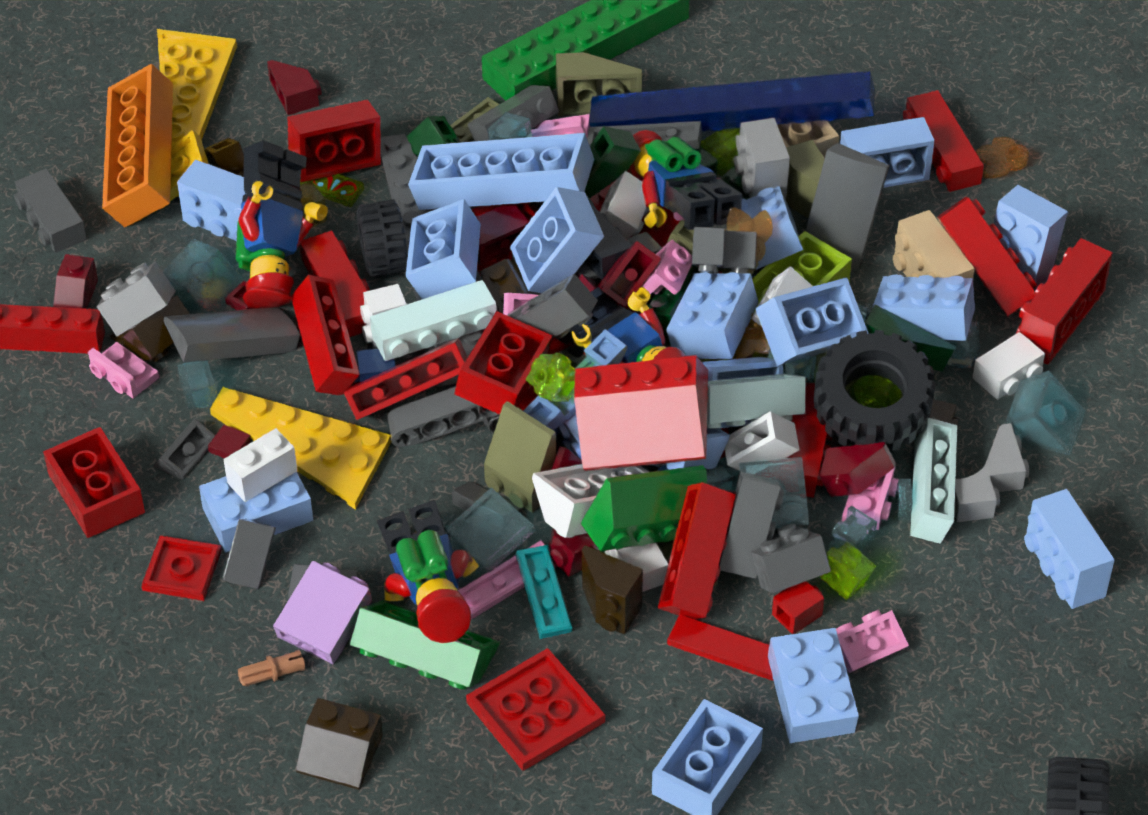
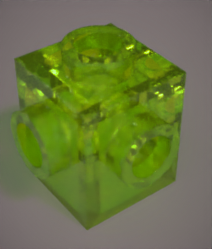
(552, 377)
(876, 392)
(848, 570)

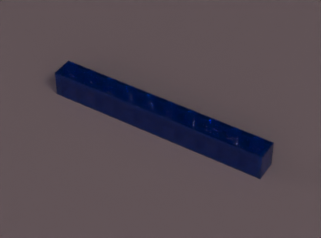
(732, 104)

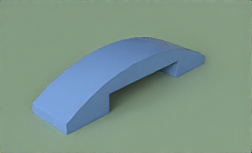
(602, 351)

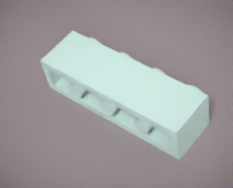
(433, 320)
(753, 397)
(934, 481)

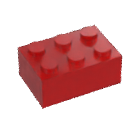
(336, 139)
(501, 363)
(94, 482)

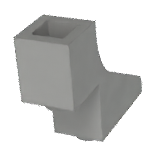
(1004, 471)

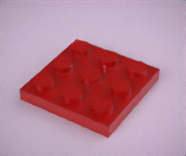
(535, 709)

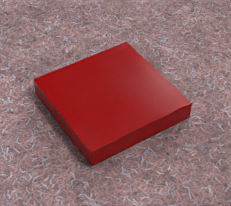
(181, 568)

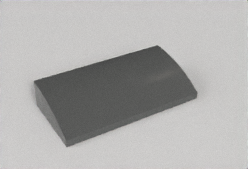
(847, 201)
(232, 334)

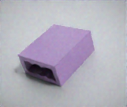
(322, 611)

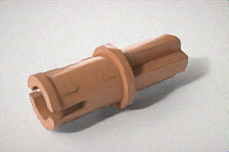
(271, 668)

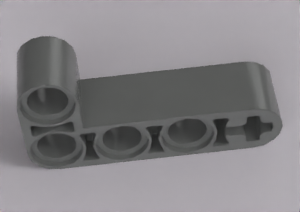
(436, 417)

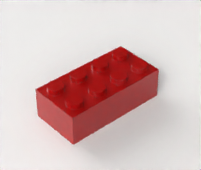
(1065, 297)

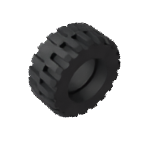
(882, 357)
(1077, 786)

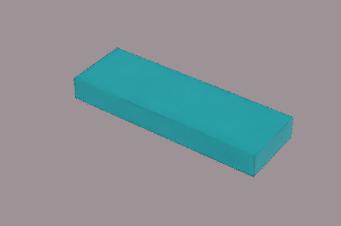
(543, 591)

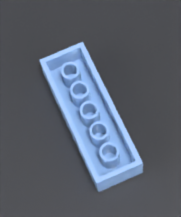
(500, 170)

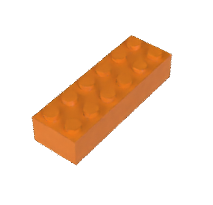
(138, 146)

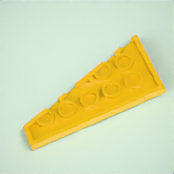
(197, 70)
(326, 449)

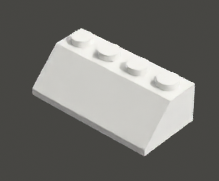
(569, 492)

